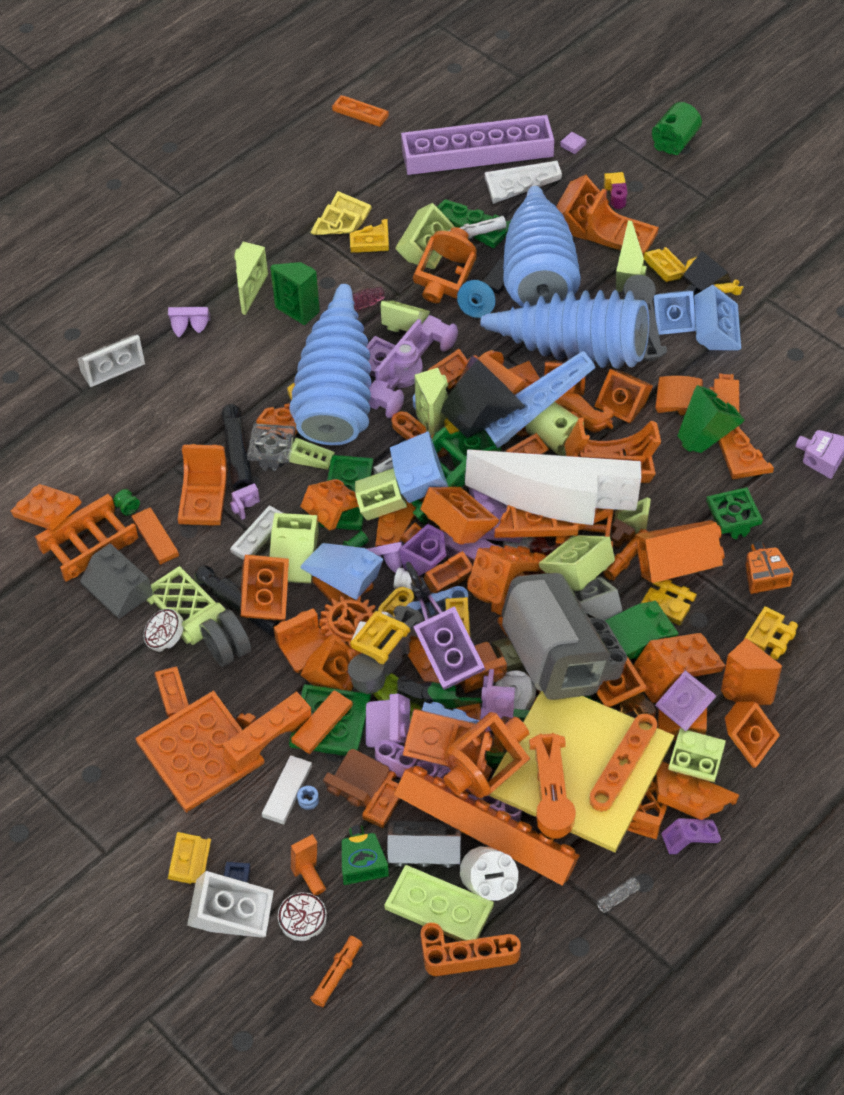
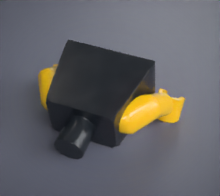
(704, 272)

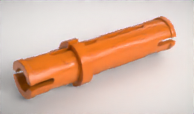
(622, 559)
(342, 962)

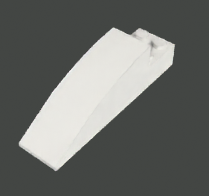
(555, 485)

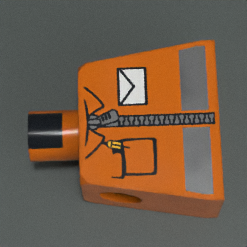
(767, 569)

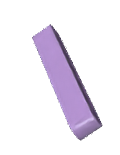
(396, 761)

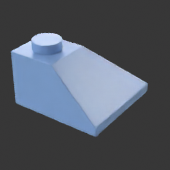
(674, 312)

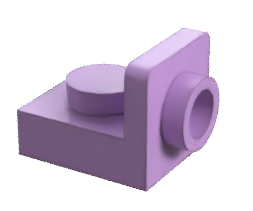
(244, 498)

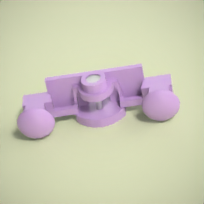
(404, 361)

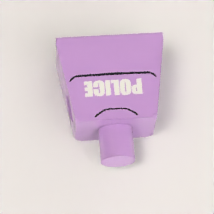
(822, 452)

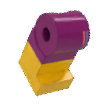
(616, 184)

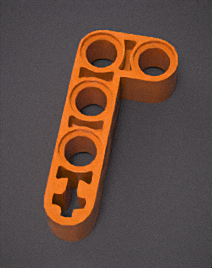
(469, 948)

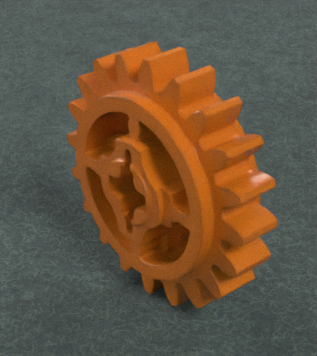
(352, 613)

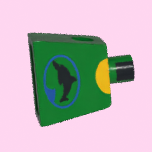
(362, 857)

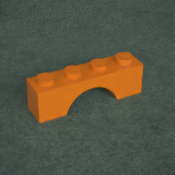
(248, 743)

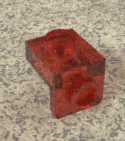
(540, 546)

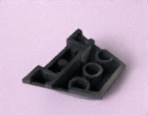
(478, 400)

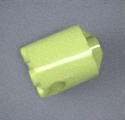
(553, 427)

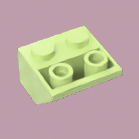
(379, 495)
(697, 755)

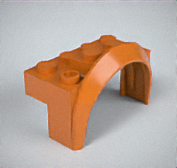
(637, 447)

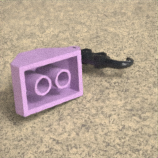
(444, 638)

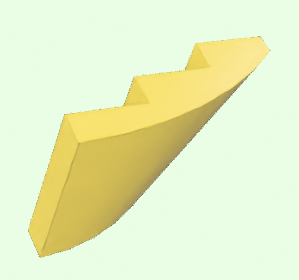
(342, 216)

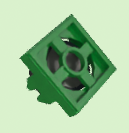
(732, 514)

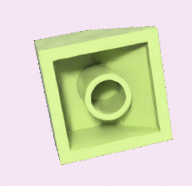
(400, 315)

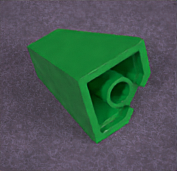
(707, 420)

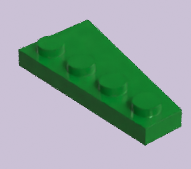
(460, 215)

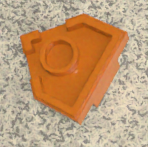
(277, 417)

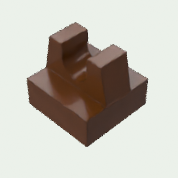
(621, 533)

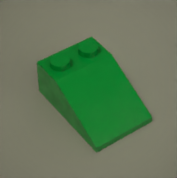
(639, 626)

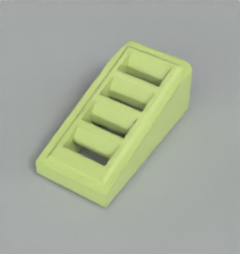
(303, 459)

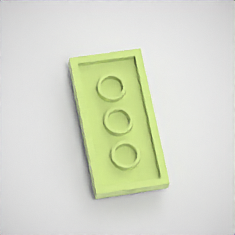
(430, 899)

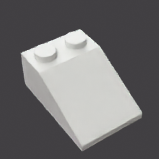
(230, 906)

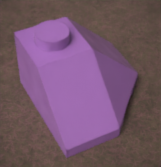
(424, 549)

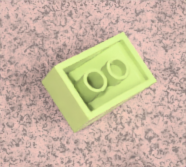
(630, 258)
(250, 272)

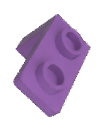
(684, 831)

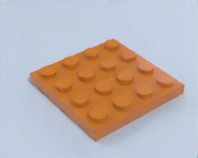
(190, 751)

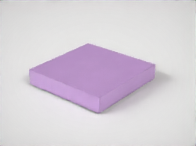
(685, 700)

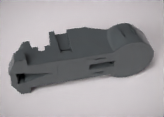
(644, 289)
(368, 674)

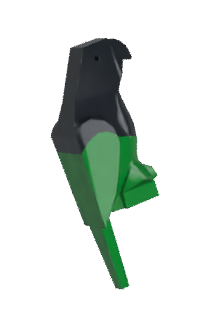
(432, 692)

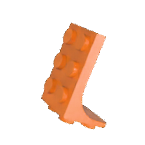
(609, 227)
(203, 485)
(497, 567)
(668, 658)
(433, 733)

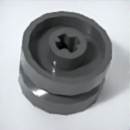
(225, 637)

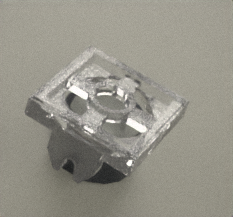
(272, 449)

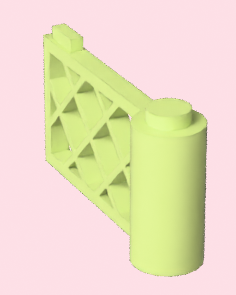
(191, 630)

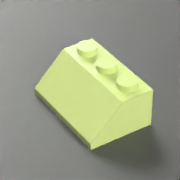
(422, 227)
(429, 399)
(580, 559)

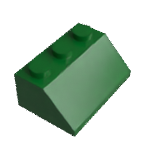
(295, 291)

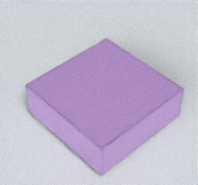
(573, 143)

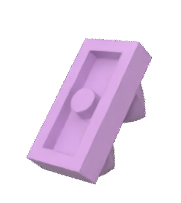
(181, 315)
(390, 553)

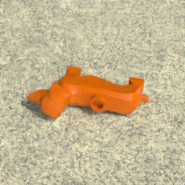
(593, 419)

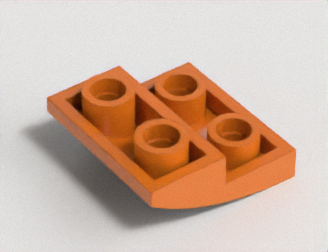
(675, 393)

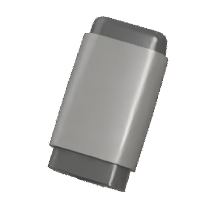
(556, 638)

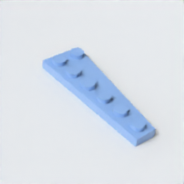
(540, 396)

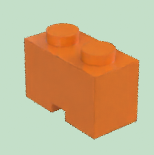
(449, 573)

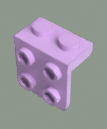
(496, 698)
(387, 720)

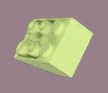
(296, 539)

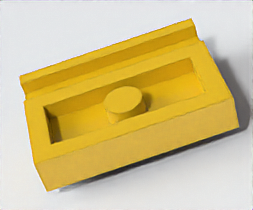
(665, 264)
(188, 858)

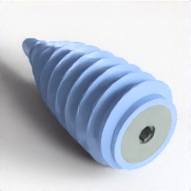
(539, 252)
(601, 327)
(333, 376)

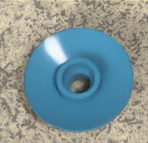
(481, 293)

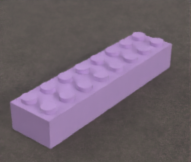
(477, 144)

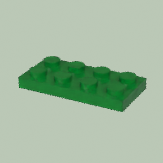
(349, 470)

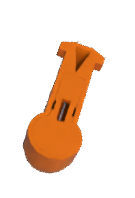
(555, 811)

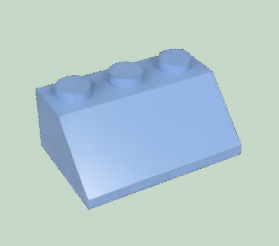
(717, 320)

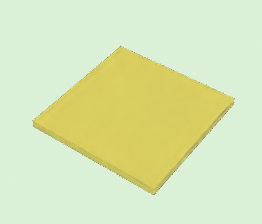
(591, 740)

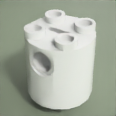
(489, 873)

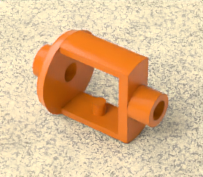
(453, 246)
(494, 362)
(465, 773)

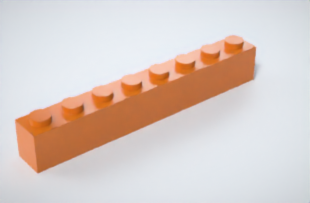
(487, 825)

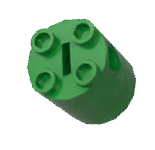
(676, 128)

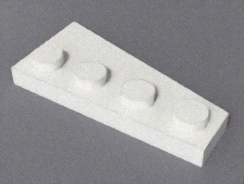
(517, 180)

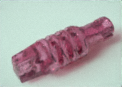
(367, 297)

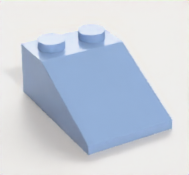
(417, 467)
(344, 567)

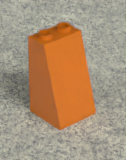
(679, 550)

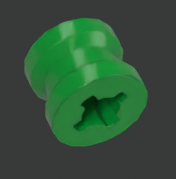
(126, 502)

